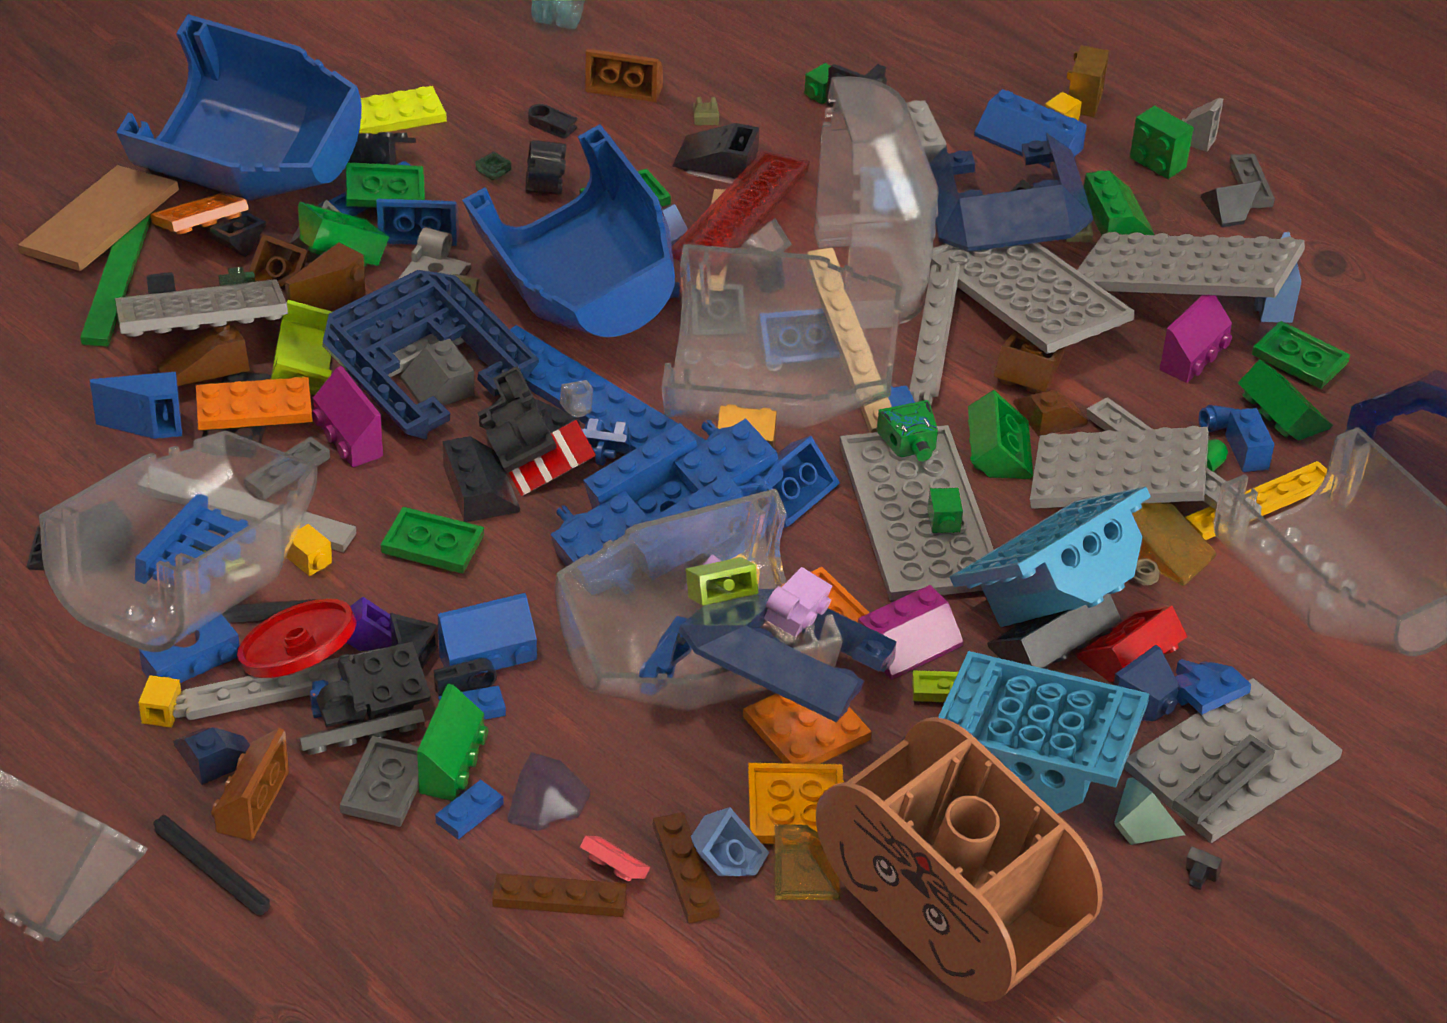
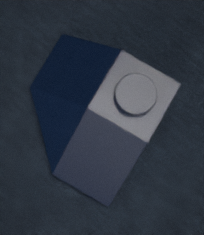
(211, 752)

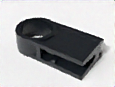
(553, 120)
(462, 676)

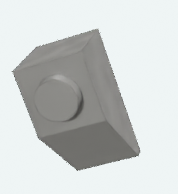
(1205, 123)

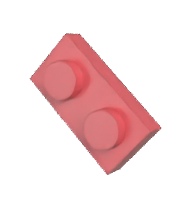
(605, 852)

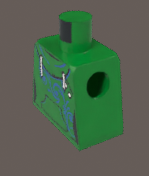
(909, 429)

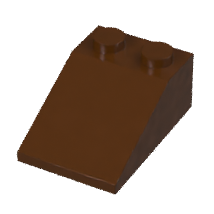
(329, 280)
(209, 355)
(1026, 364)

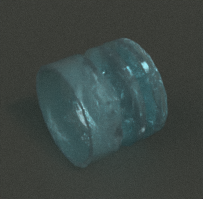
(565, 12)

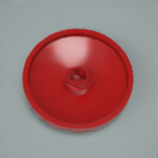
(296, 638)

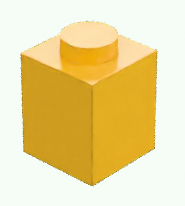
(1065, 105)
(310, 550)
(159, 700)

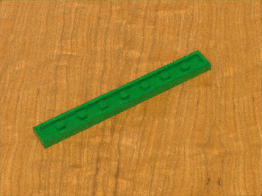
(114, 284)

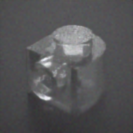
(577, 403)

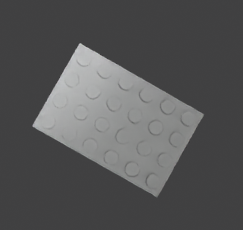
(200, 306)
(1108, 462)
(1198, 743)

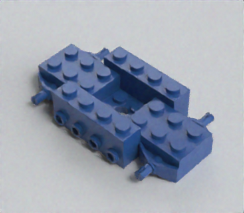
(665, 480)

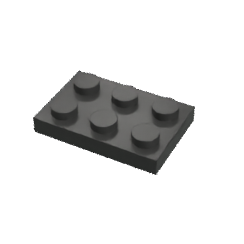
(383, 782)

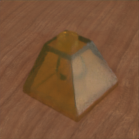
(801, 865)

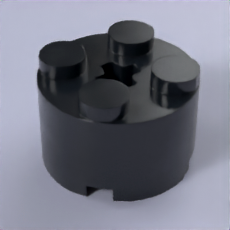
(545, 167)

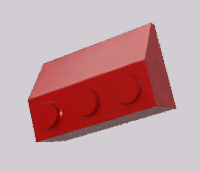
(1132, 639)

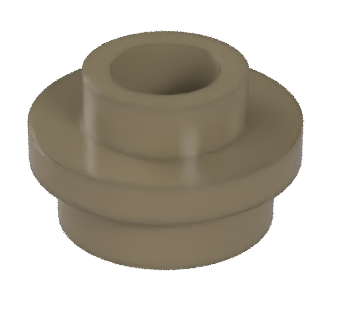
(1146, 572)

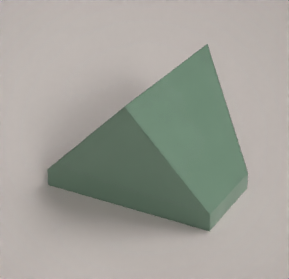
(1143, 816)

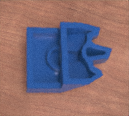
(669, 651)
(1209, 685)

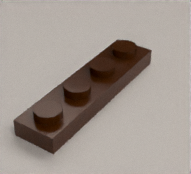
(686, 868)
(559, 895)

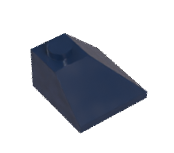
(1154, 676)

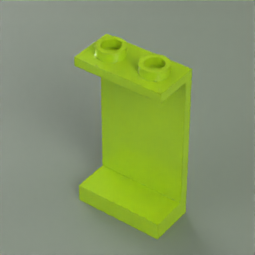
(300, 346)

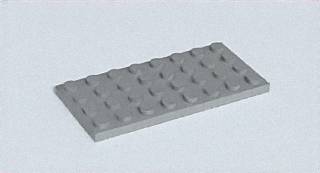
(1192, 264)
(1035, 293)
(895, 513)

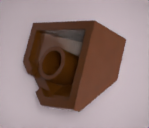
(277, 260)
(1050, 412)

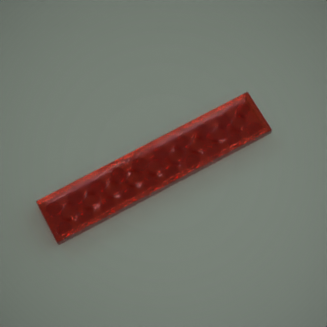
(745, 202)

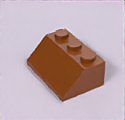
(623, 75)
(252, 787)

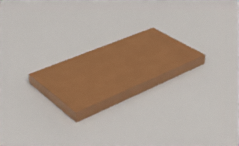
(98, 217)

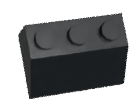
(478, 480)

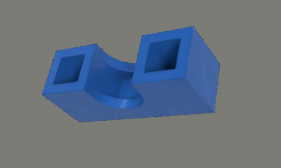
(214, 645)

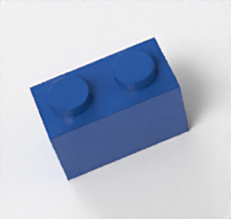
(1249, 440)

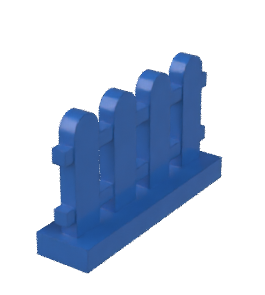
(184, 531)

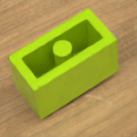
(722, 581)

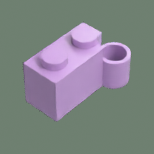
(798, 602)

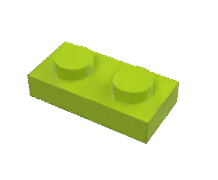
(932, 685)

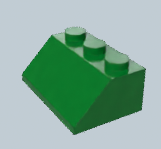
(1114, 205)
(324, 228)
(1282, 402)
(999, 438)
(450, 745)

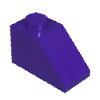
(372, 626)

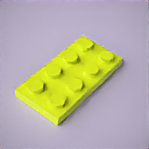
(401, 110)

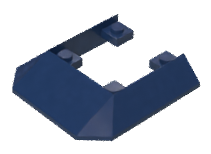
(1012, 218)
(417, 305)
(732, 638)

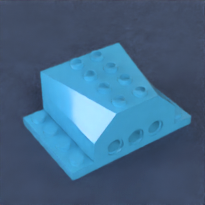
(1062, 560)
(1047, 724)

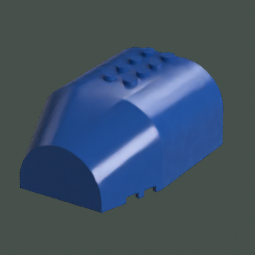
(251, 117)
(594, 261)

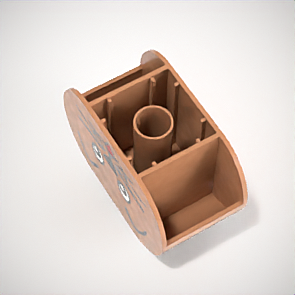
(959, 859)

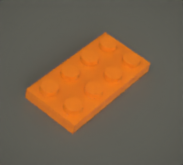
(253, 403)

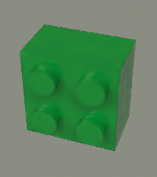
(1161, 142)

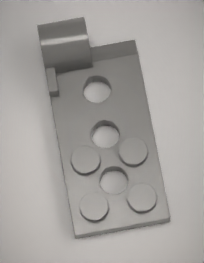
(432, 254)

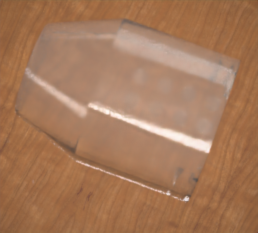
(877, 188)
(780, 336)
(98, 533)
(1355, 556)
(633, 589)

